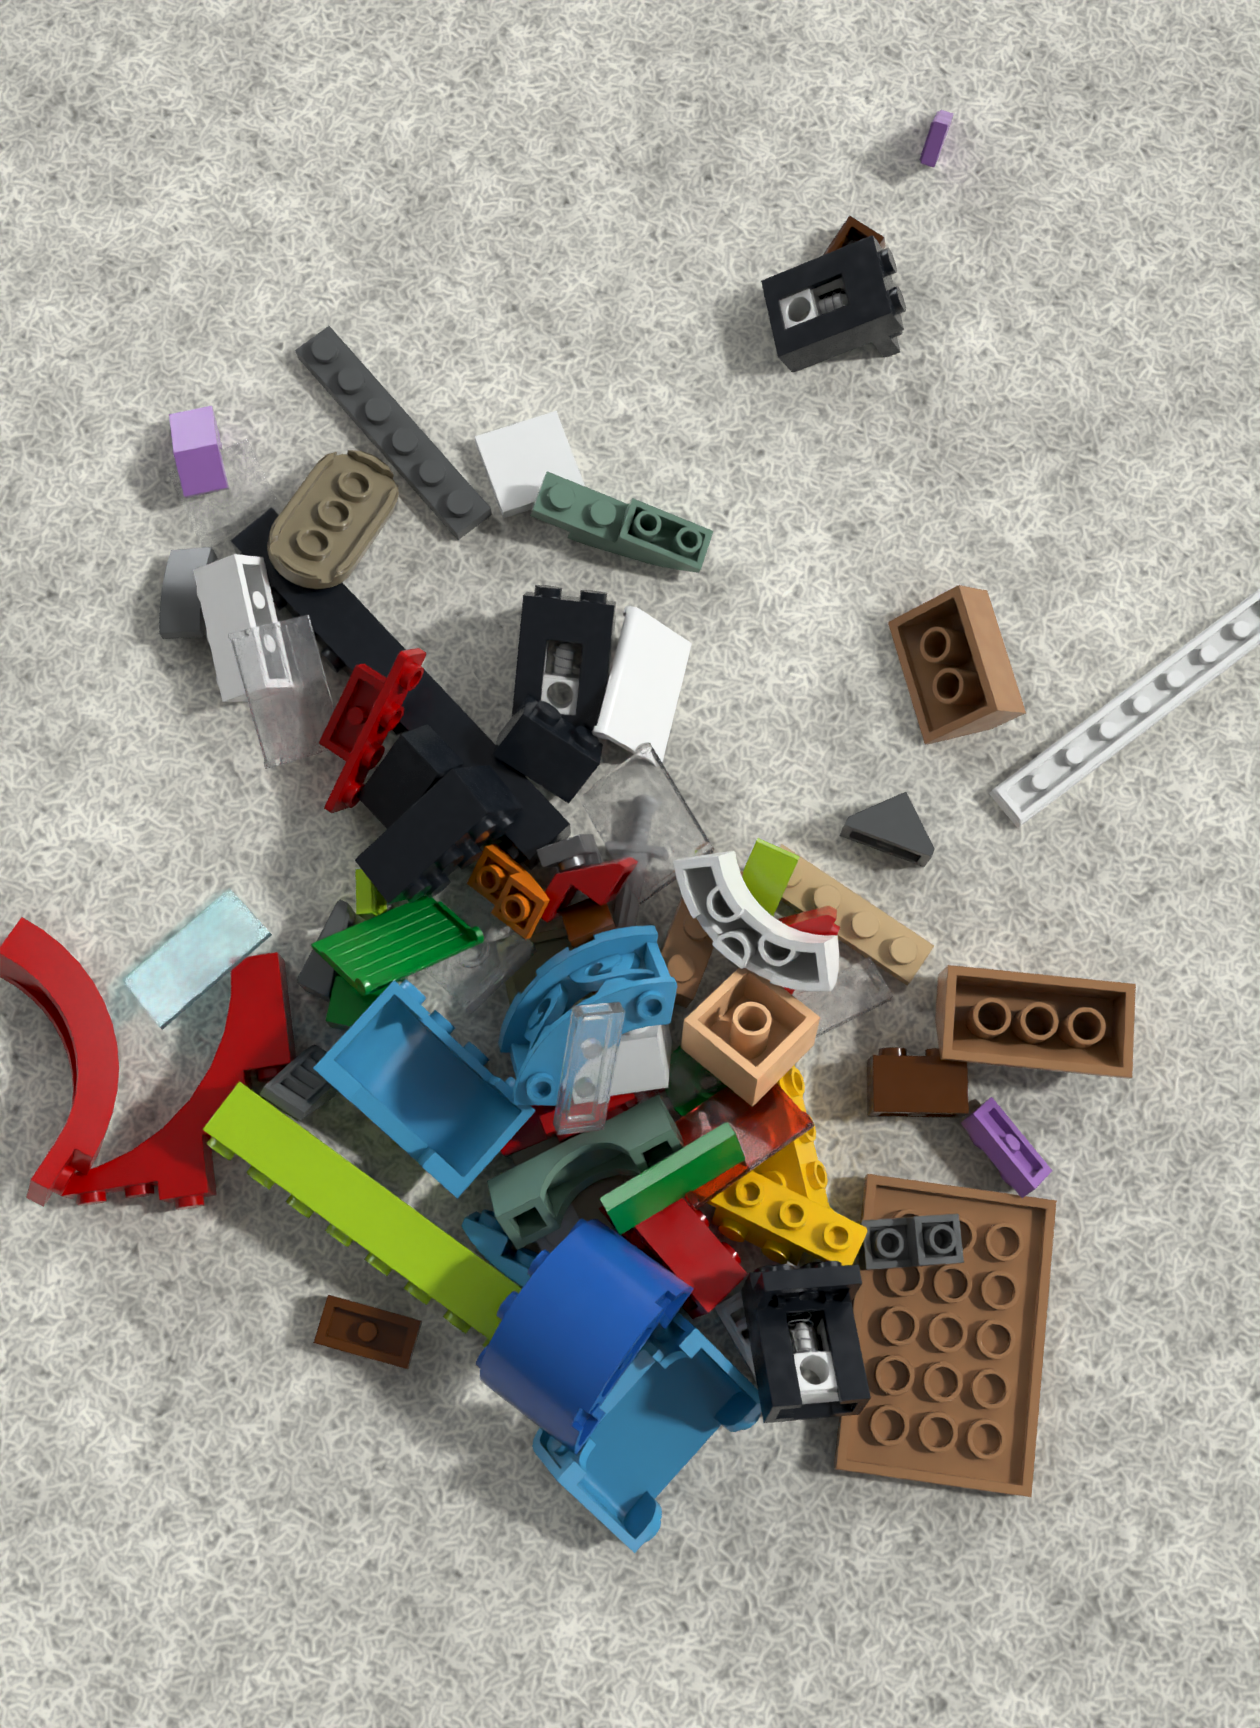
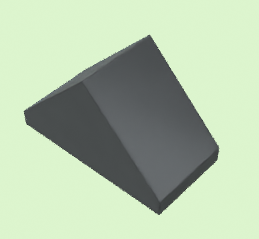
(891, 828)

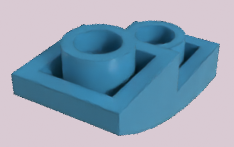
(496, 1246)

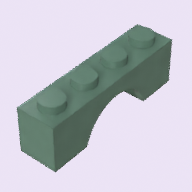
(536, 1193)

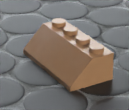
(1035, 1021)

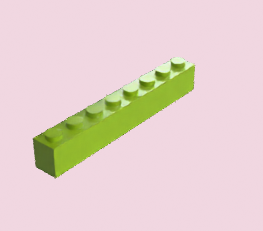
(359, 1211)

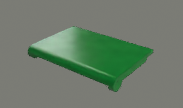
(397, 944)

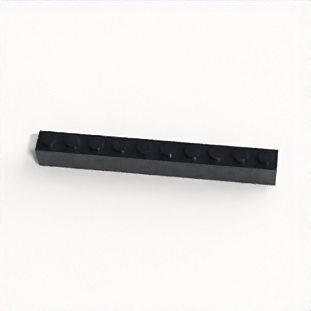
(356, 637)

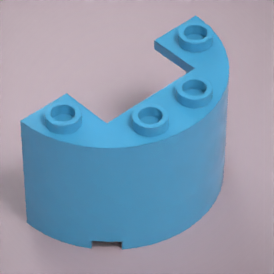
(424, 1087)

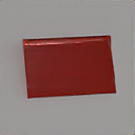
(759, 1129)

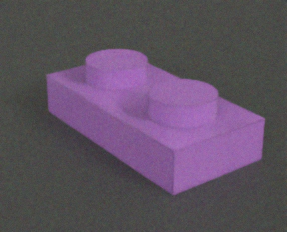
(1006, 1147)

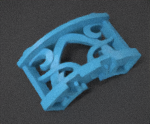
(620, 966)

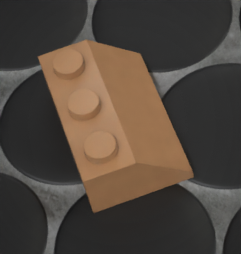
(956, 665)

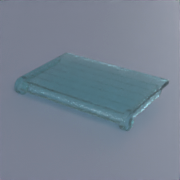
(196, 958)

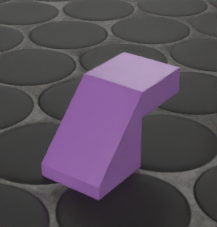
(198, 452)

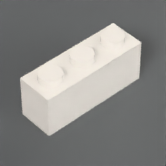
(233, 599)

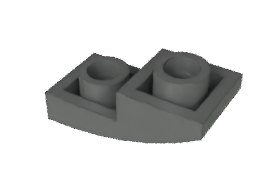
(179, 604)
(911, 1242)

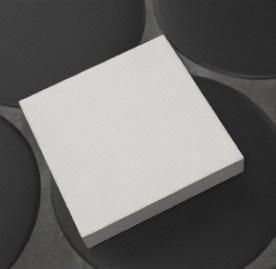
(521, 456)

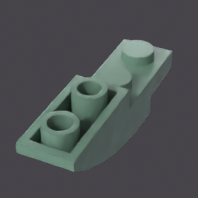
(621, 528)

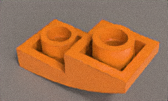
(512, 890)

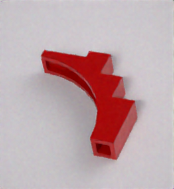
(177, 1157)

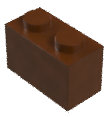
(916, 1085)

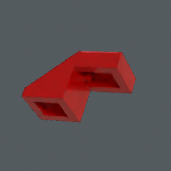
(597, 881)

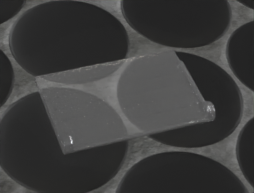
(284, 688)
(645, 819)

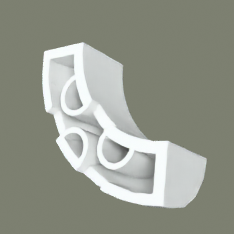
(747, 932)

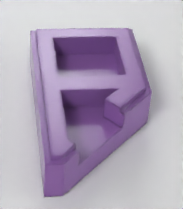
(936, 138)

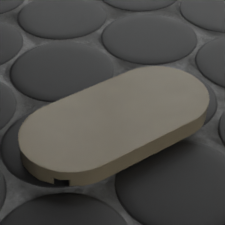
(332, 519)

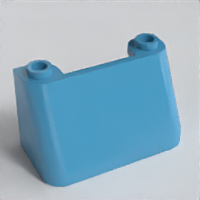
(652, 1427)

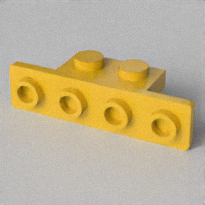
(798, 1163)
(784, 1222)

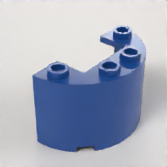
(577, 1329)

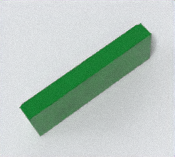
(673, 1178)

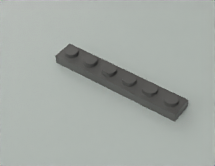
(394, 432)

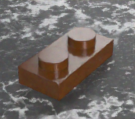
(368, 1331)

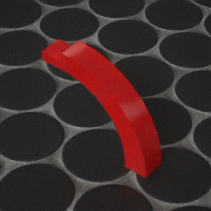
(79, 1014)

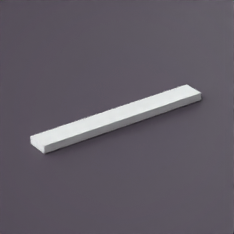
(1130, 713)

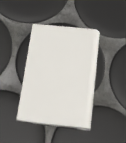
(643, 684)

